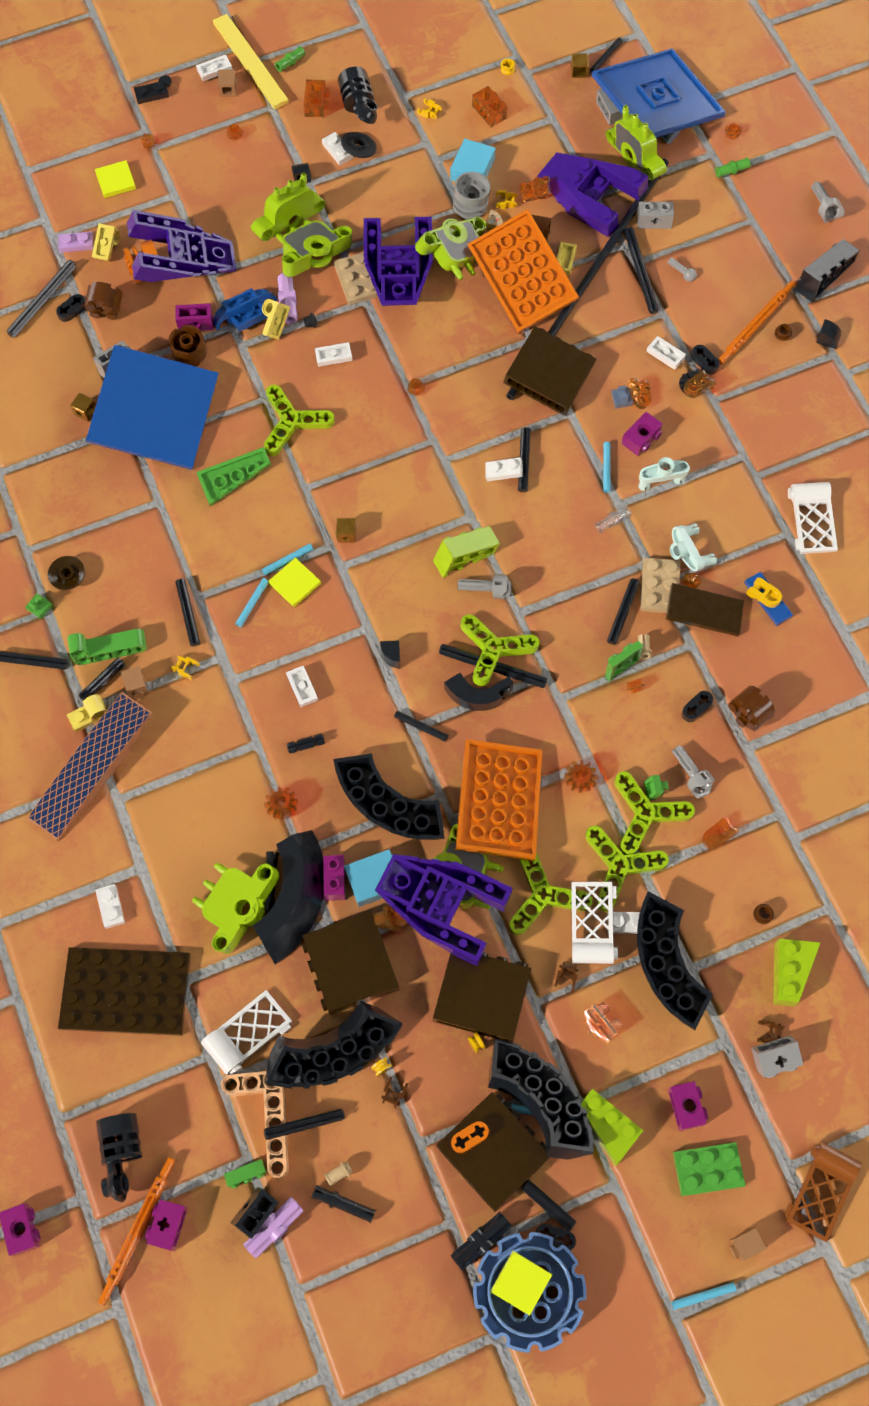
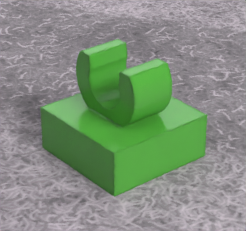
(38, 606)
(655, 787)

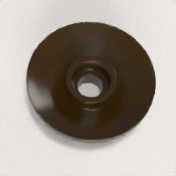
(62, 567)

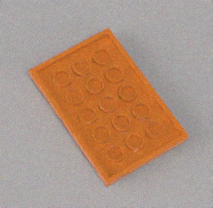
(523, 271)
(499, 800)

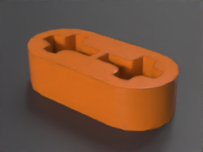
(466, 1133)

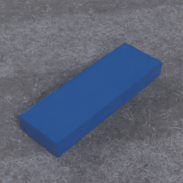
(777, 614)

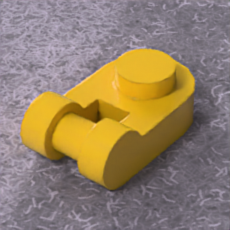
(771, 595)

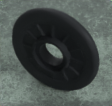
(367, 144)

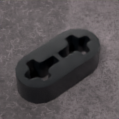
(70, 307)
(705, 359)
(694, 703)
(560, 1233)

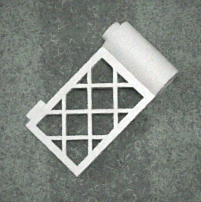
(808, 495)
(593, 949)
(223, 1049)

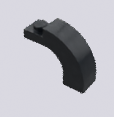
(475, 698)

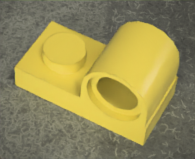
(104, 241)
(277, 315)
(88, 714)

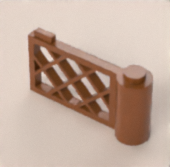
(835, 1164)

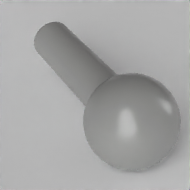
(688, 274)

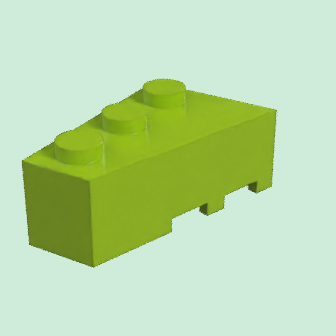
(465, 548)
(791, 969)
(610, 1126)

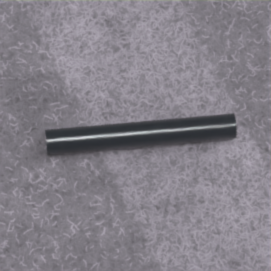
(606, 54)
(421, 726)

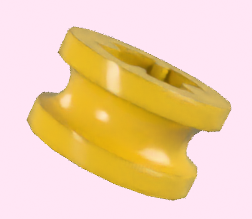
(511, 66)
(476, 1042)
(381, 1066)

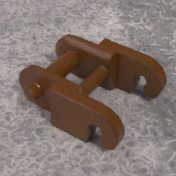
(560, 974)
(771, 1025)
(400, 1095)

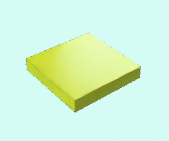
(115, 179)
(294, 582)
(521, 1283)

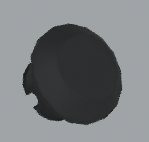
(310, 321)

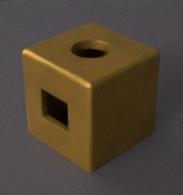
(579, 65)
(83, 406)
(345, 530)

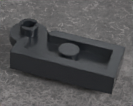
(153, 91)

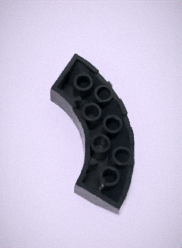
(385, 805)
(299, 897)
(664, 963)
(332, 1054)
(547, 1097)

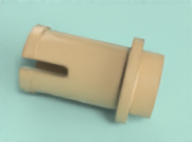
(646, 651)
(338, 1173)

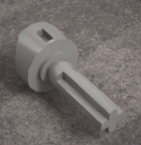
(830, 207)
(499, 586)
(698, 778)

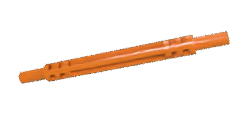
(757, 321)
(136, 1231)

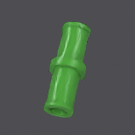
(290, 59)
(732, 167)

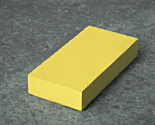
(566, 256)

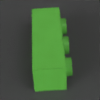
(245, 1174)

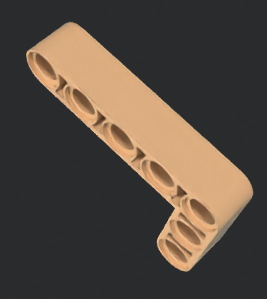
(270, 1113)

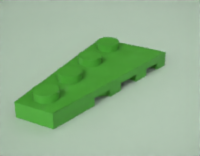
(231, 474)

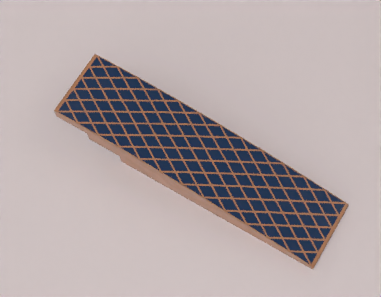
(90, 766)

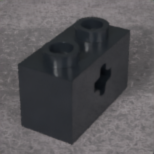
(254, 1212)

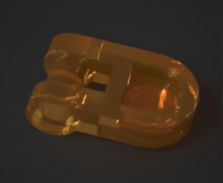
(694, 387)
(640, 392)
(714, 838)

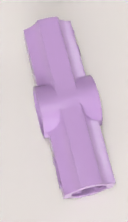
(287, 296)
(274, 1227)

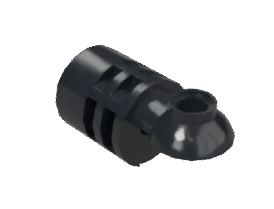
(358, 94)
(118, 1152)

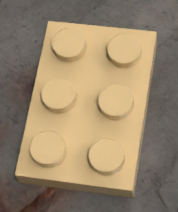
(355, 279)
(656, 583)

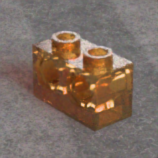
(315, 98)
(489, 106)

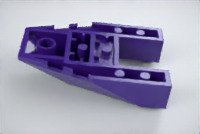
(582, 181)
(189, 249)
(396, 270)
(429, 897)

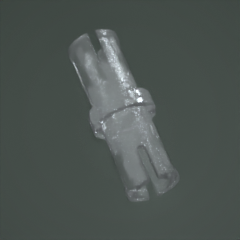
(613, 519)

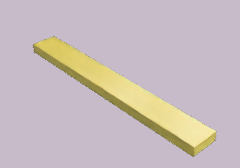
(250, 62)

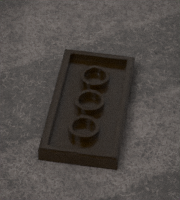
(705, 609)

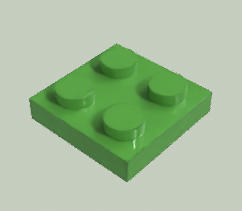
(620, 662)

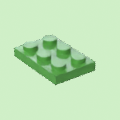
(708, 1169)

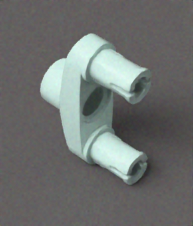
(654, 473)
(684, 548)

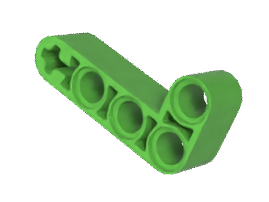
(106, 647)

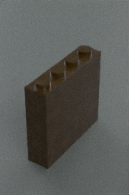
(549, 370)
(349, 963)
(483, 996)
(503, 1159)

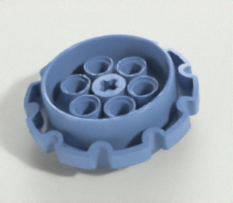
(562, 1311)

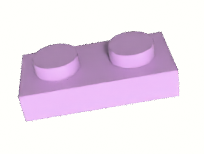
(76, 242)

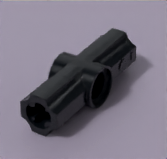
(480, 1240)

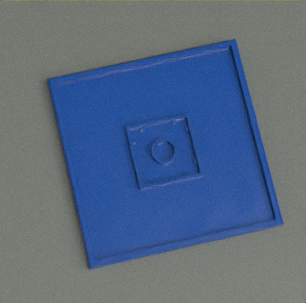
(660, 92)
(152, 407)

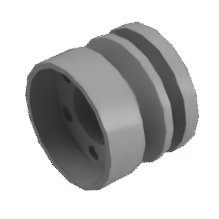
(471, 195)

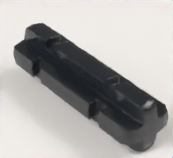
(305, 743)

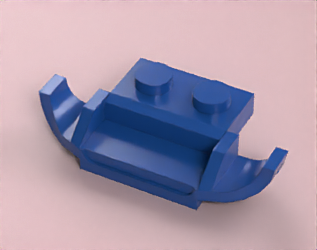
(243, 309)

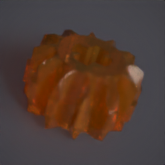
(588, 776)
(278, 809)

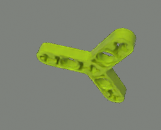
(287, 425)
(491, 640)
(654, 816)
(628, 861)
(535, 899)

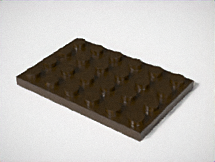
(124, 991)

